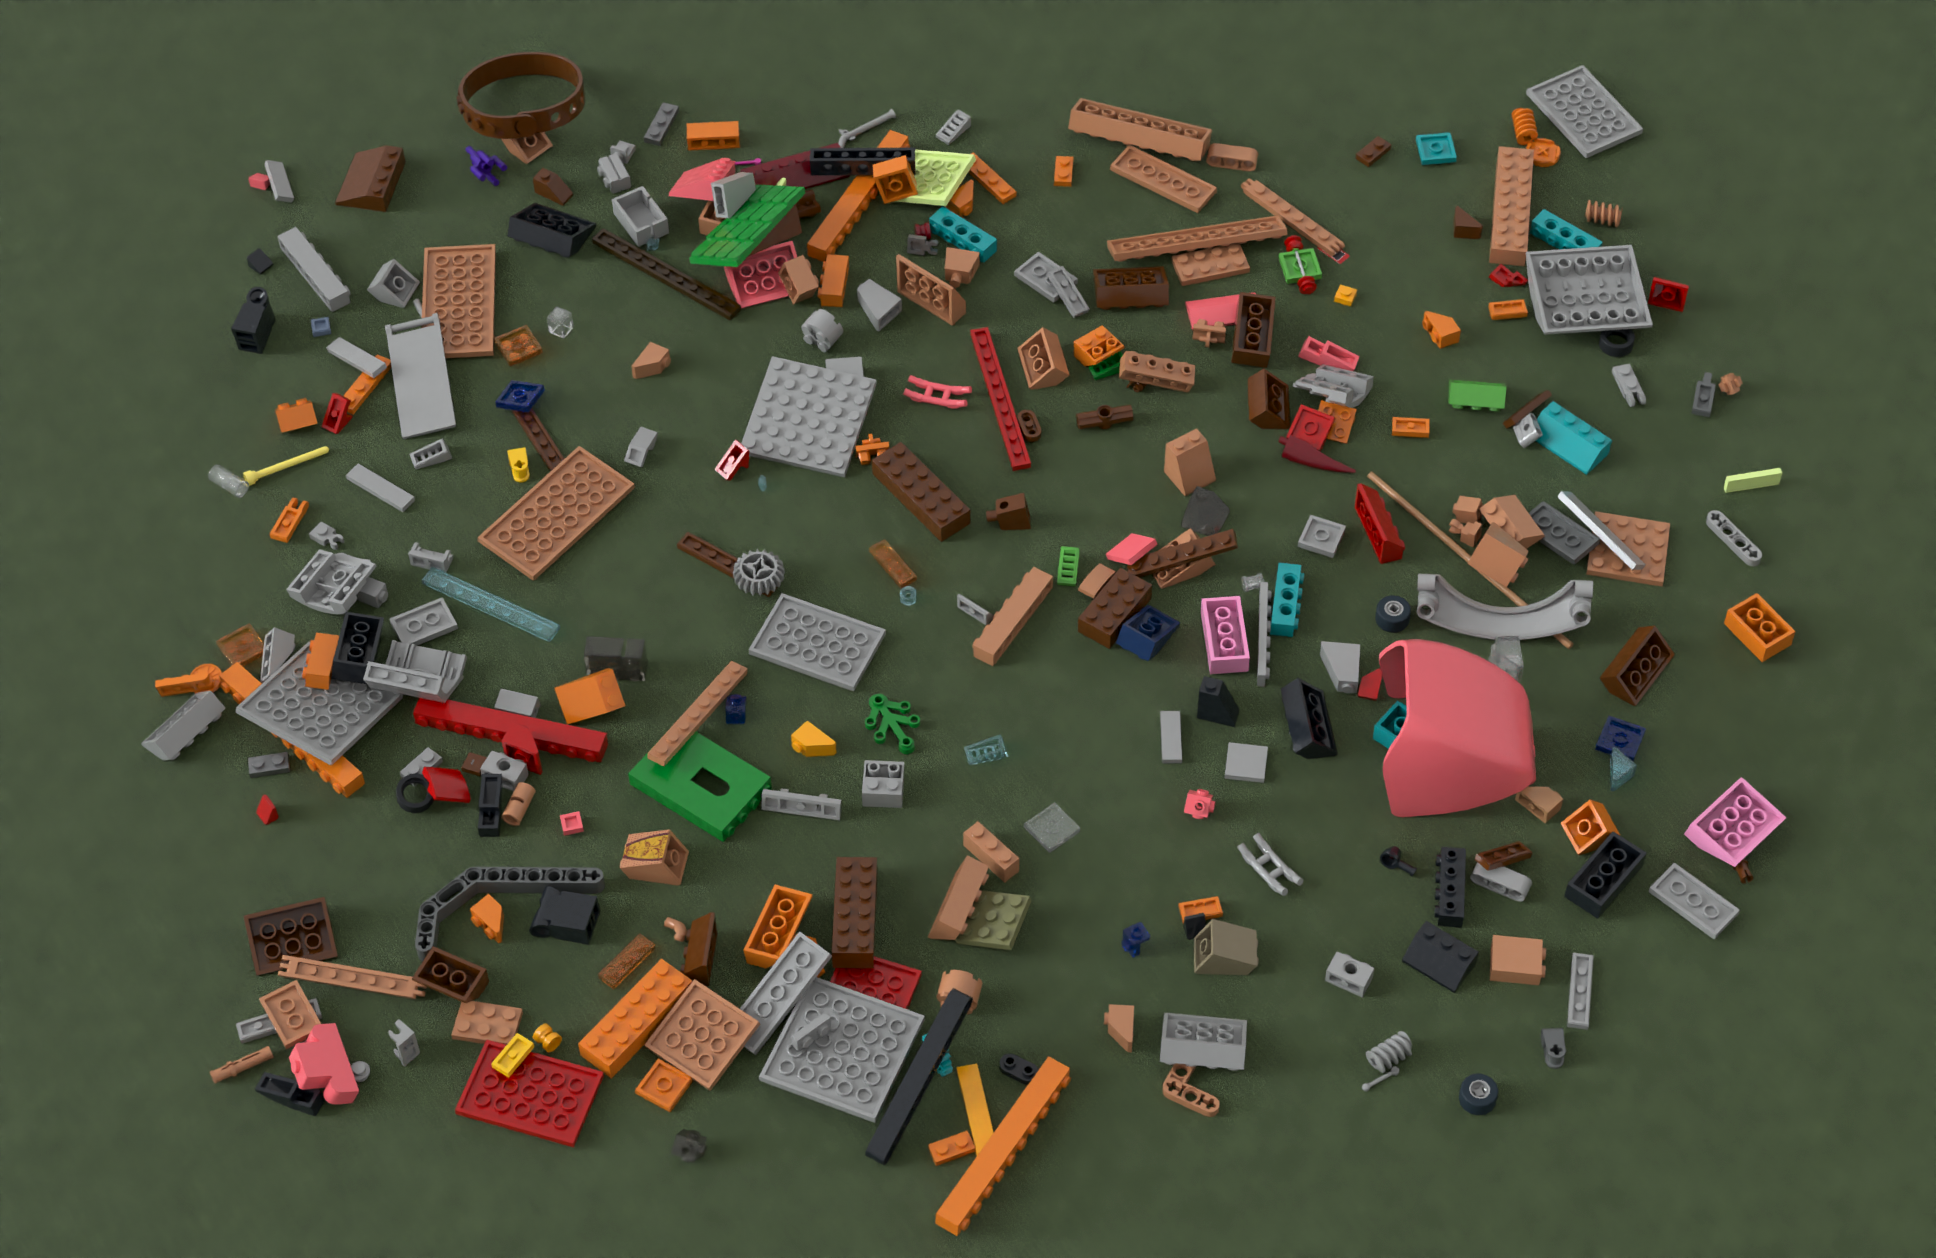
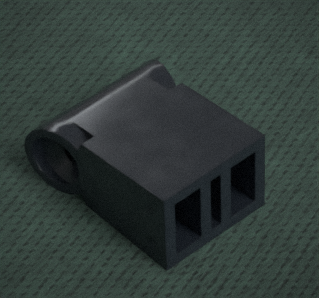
(254, 322)
(566, 916)

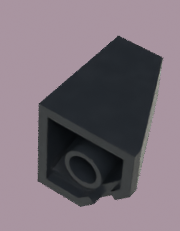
(1216, 703)

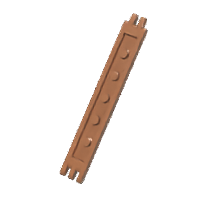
(1292, 217)
(350, 977)

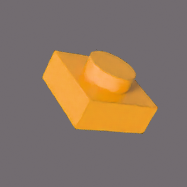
(1345, 295)

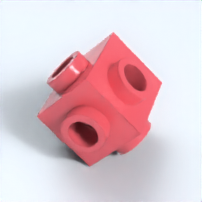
(1193, 807)

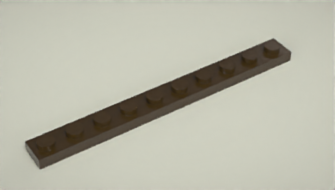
(666, 274)

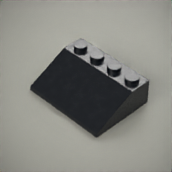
(550, 229)

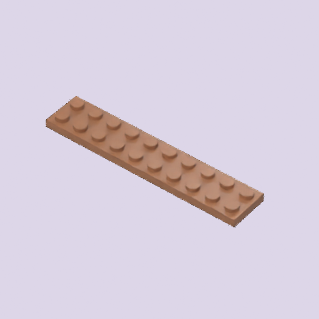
(1197, 237)

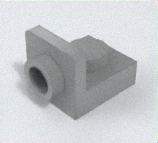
(624, 150)

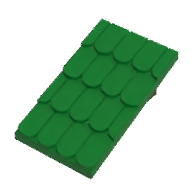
(759, 223)

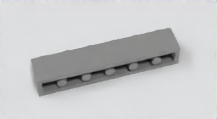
(314, 269)

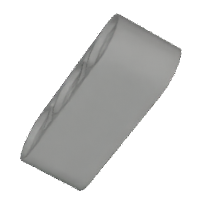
(1502, 881)

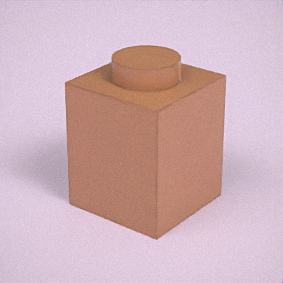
(1468, 509)

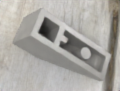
(277, 648)

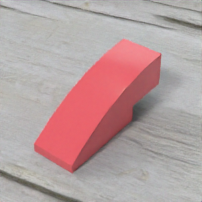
(1328, 354)

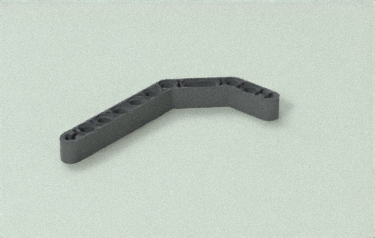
(588, 882)

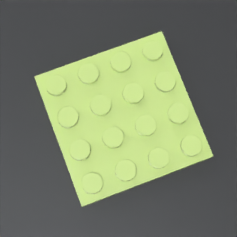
(939, 176)

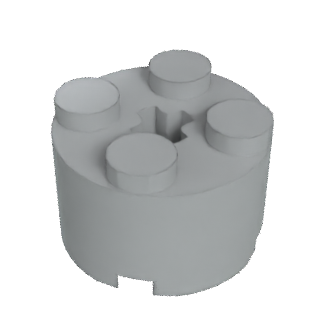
(821, 330)

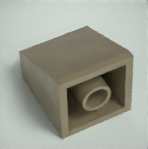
(1225, 949)

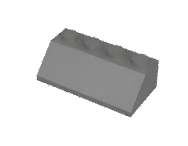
(184, 725)

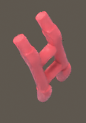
(930, 386)

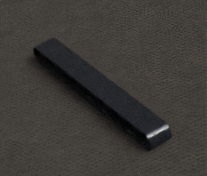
(919, 1076)

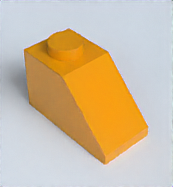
(812, 741)

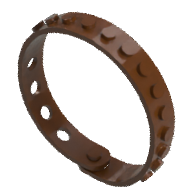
(526, 122)

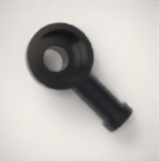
(1392, 859)

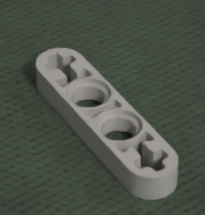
(1736, 536)

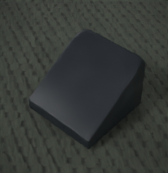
(259, 261)
(1194, 924)

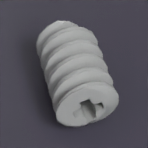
(1389, 1051)

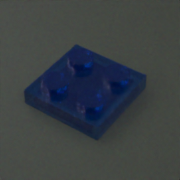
(519, 396)
(1622, 735)

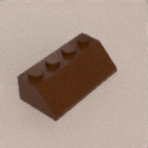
(1637, 665)

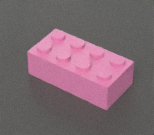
(1225, 635)

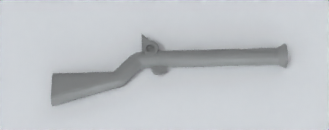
(846, 135)

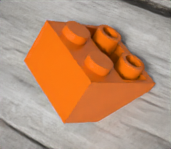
(1096, 346)
(296, 415)

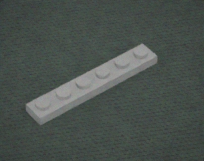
(1263, 640)

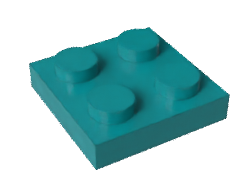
(1436, 148)

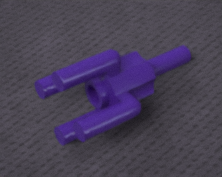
(483, 164)

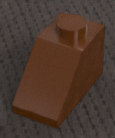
(551, 187)

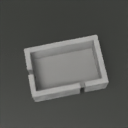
(640, 216)

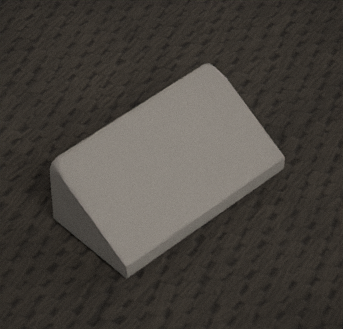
(974, 610)

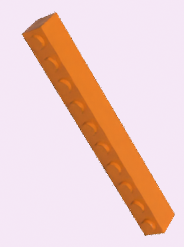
(849, 207)
(342, 774)
(1002, 1146)

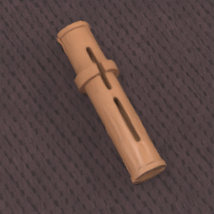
(241, 1064)

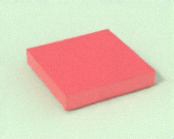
(1131, 549)

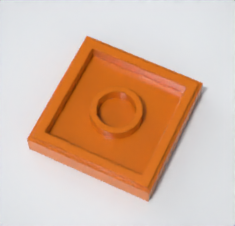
(664, 1085)

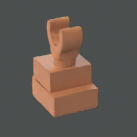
(1469, 533)

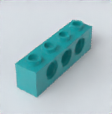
(962, 233)
(1561, 233)
(1285, 600)

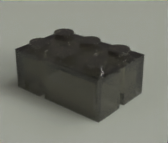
(607, 653)

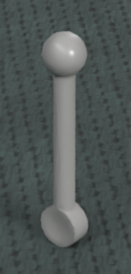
(1394, 1071)

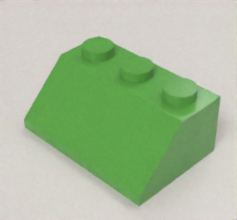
(1476, 394)

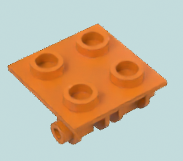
(1343, 421)

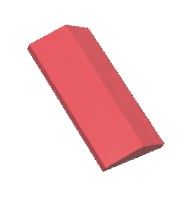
(1213, 310)

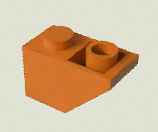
(1441, 328)
(489, 916)

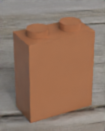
(1517, 960)

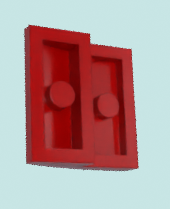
(446, 784)

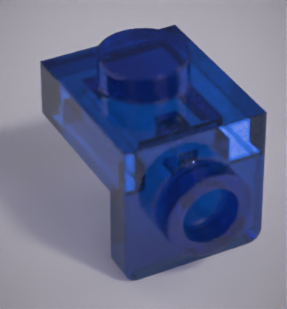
(736, 709)
(1133, 937)

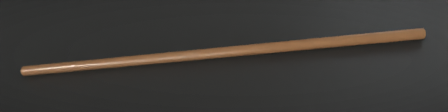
(1454, 546)

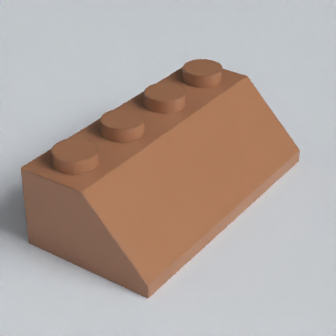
(959, 900)

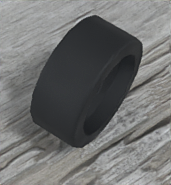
(1613, 349)
(413, 807)

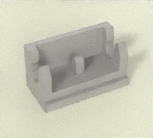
(427, 559)
(517, 703)
(405, 1043)

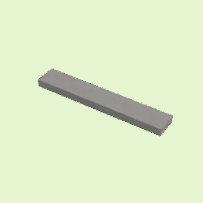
(1601, 530)

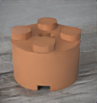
(963, 982)

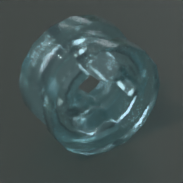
(908, 600)

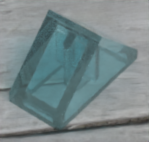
(1621, 769)

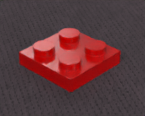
(1311, 426)

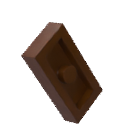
(1373, 151)

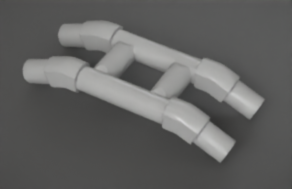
(1269, 855)

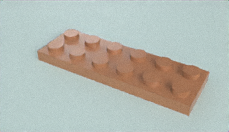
(1163, 178)

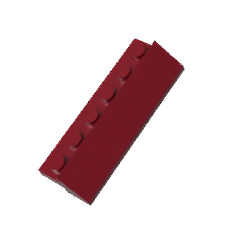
(793, 168)

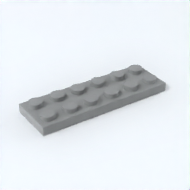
(783, 987)

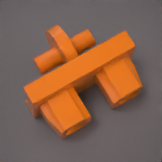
(870, 447)

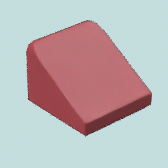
(259, 181)

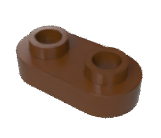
(1030, 427)

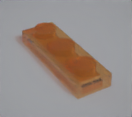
(892, 563)
(626, 961)

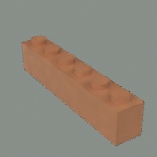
(1012, 616)

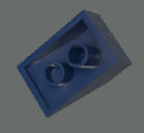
(1147, 632)

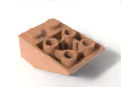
(1186, 571)

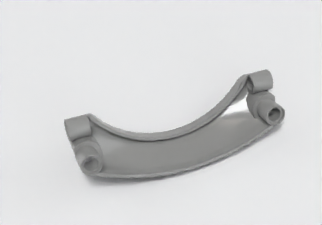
(1537, 620)

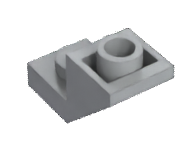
(639, 446)

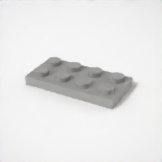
(1694, 900)

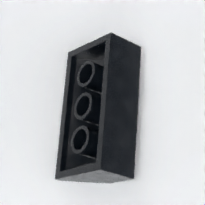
(1308, 720)

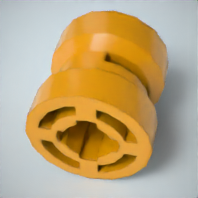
(545, 1036)

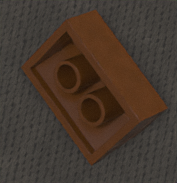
(1268, 401)
(700, 949)
(452, 975)

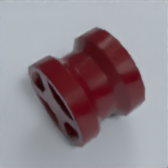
(923, 230)

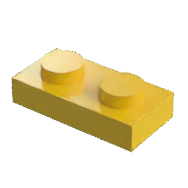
(512, 1055)

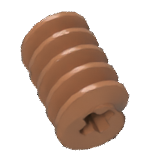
(1603, 213)

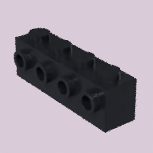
(1451, 887)

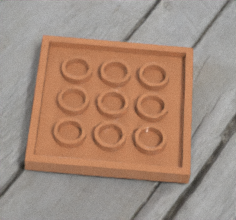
(1644, 538)
(702, 1034)

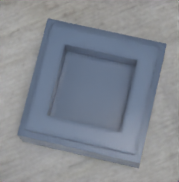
(320, 326)

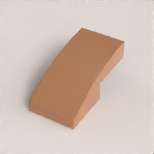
(1096, 580)

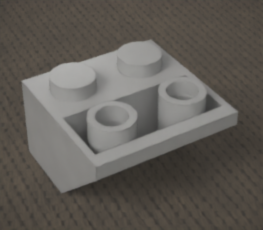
(883, 784)

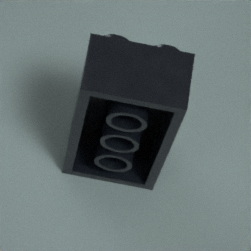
(356, 646)
(1605, 874)

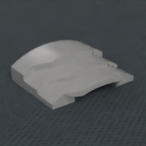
(1337, 385)
(331, 581)

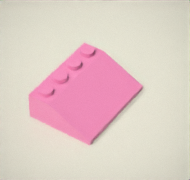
(1735, 823)

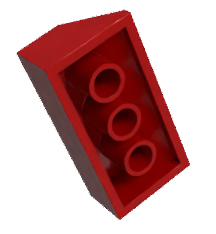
(1378, 524)

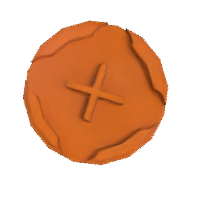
(1545, 152)

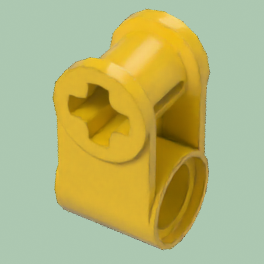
(519, 464)

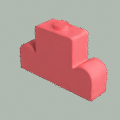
(324, 1064)

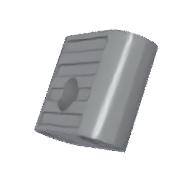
(1527, 430)

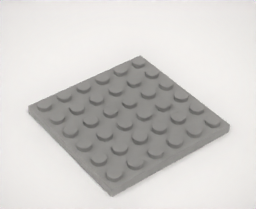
(808, 416)
(315, 718)
(855, 1060)

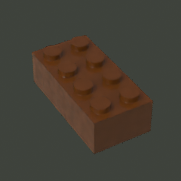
(1253, 329)
(1114, 606)

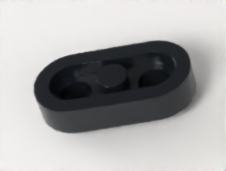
(1017, 1069)

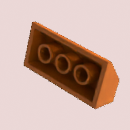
(776, 926)

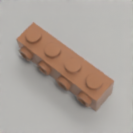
(1157, 371)

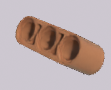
(1232, 157)

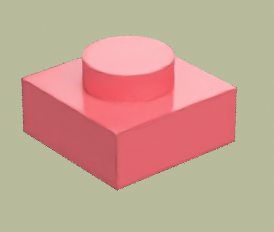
(571, 823)

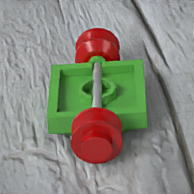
(1300, 265)

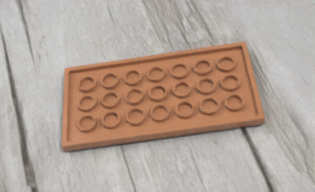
(462, 292)
(556, 513)

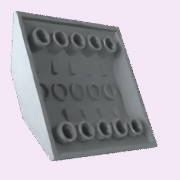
(1587, 290)

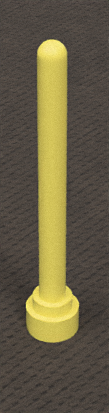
(252, 476)

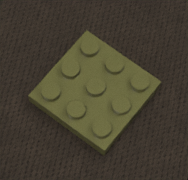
(995, 920)

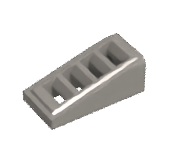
(959, 118)
(435, 447)

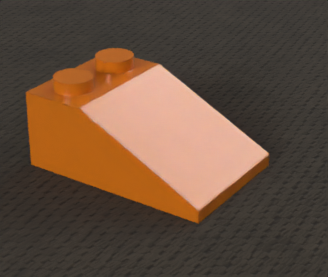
(589, 696)

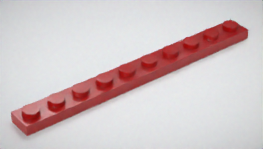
(1000, 399)

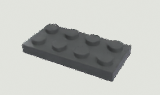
(1563, 534)

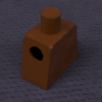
(1011, 513)

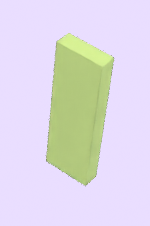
(1752, 480)

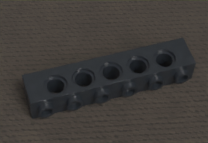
(854, 160)

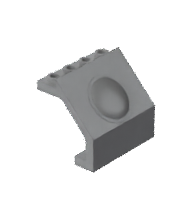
(417, 672)

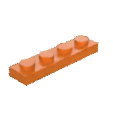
(991, 181)
(364, 386)

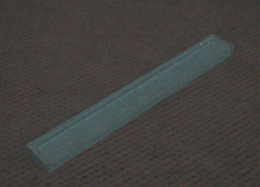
(491, 604)

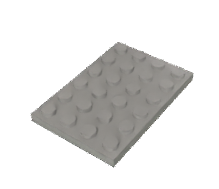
(1584, 111)
(817, 642)

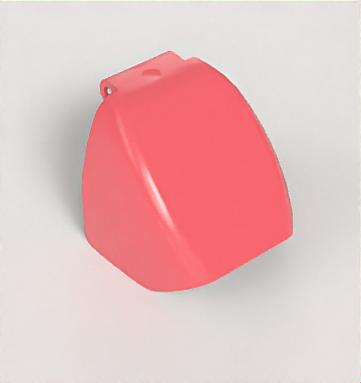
(1462, 732)

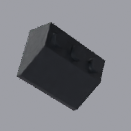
(1440, 956)

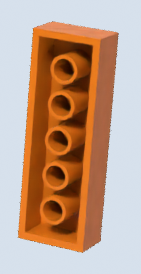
(633, 1019)

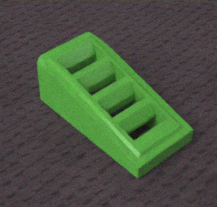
(1068, 554)

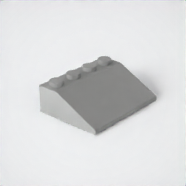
(1203, 1041)

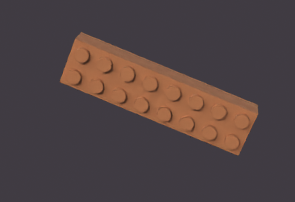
(1140, 129)
(1511, 206)

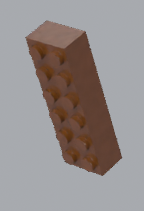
(921, 491)
(854, 912)

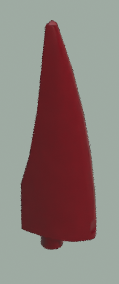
(1303, 453)

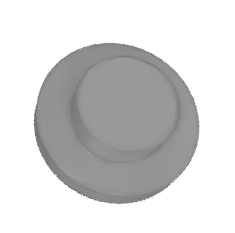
(360, 1070)

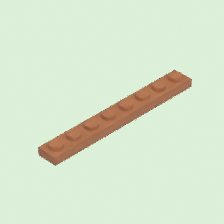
(697, 713)

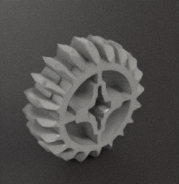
(758, 572)

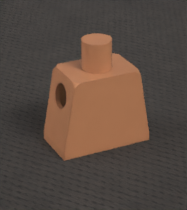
(960, 266)

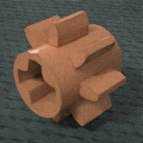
(1730, 383)

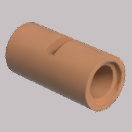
(518, 804)

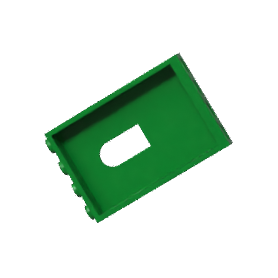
(674, 789)

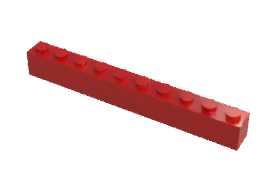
(494, 724)

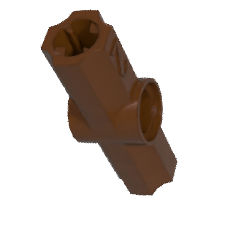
(1104, 416)

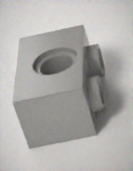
(514, 773)
(1354, 983)

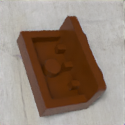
(808, 205)

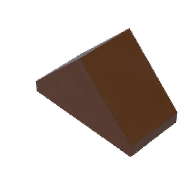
(1465, 225)

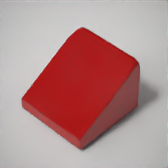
(267, 810)

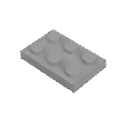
(1035, 272)
(424, 623)

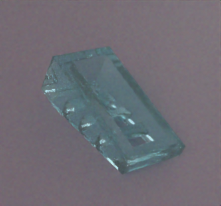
(991, 743)

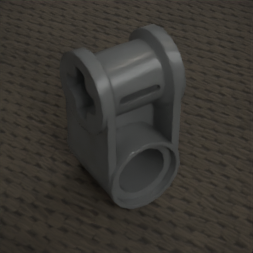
(1553, 1046)

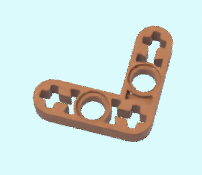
(1180, 1083)

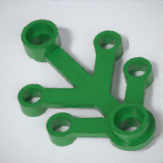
(891, 720)

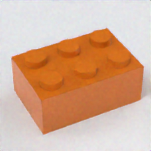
(1759, 627)

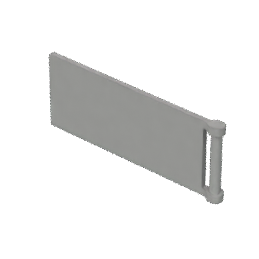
(420, 377)

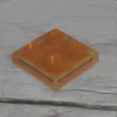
(518, 345)
(241, 645)

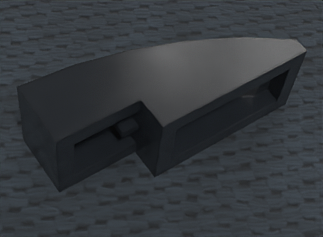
(490, 805)
(288, 1093)

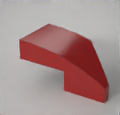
(1506, 278)
(1370, 685)

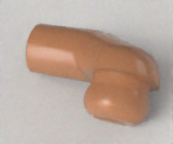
(678, 927)

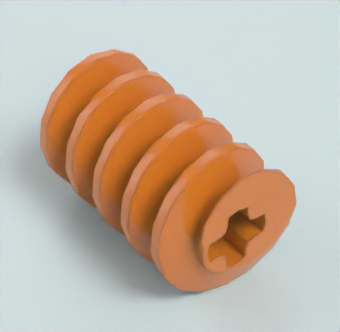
(1524, 125)

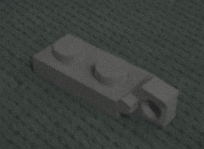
(1704, 396)

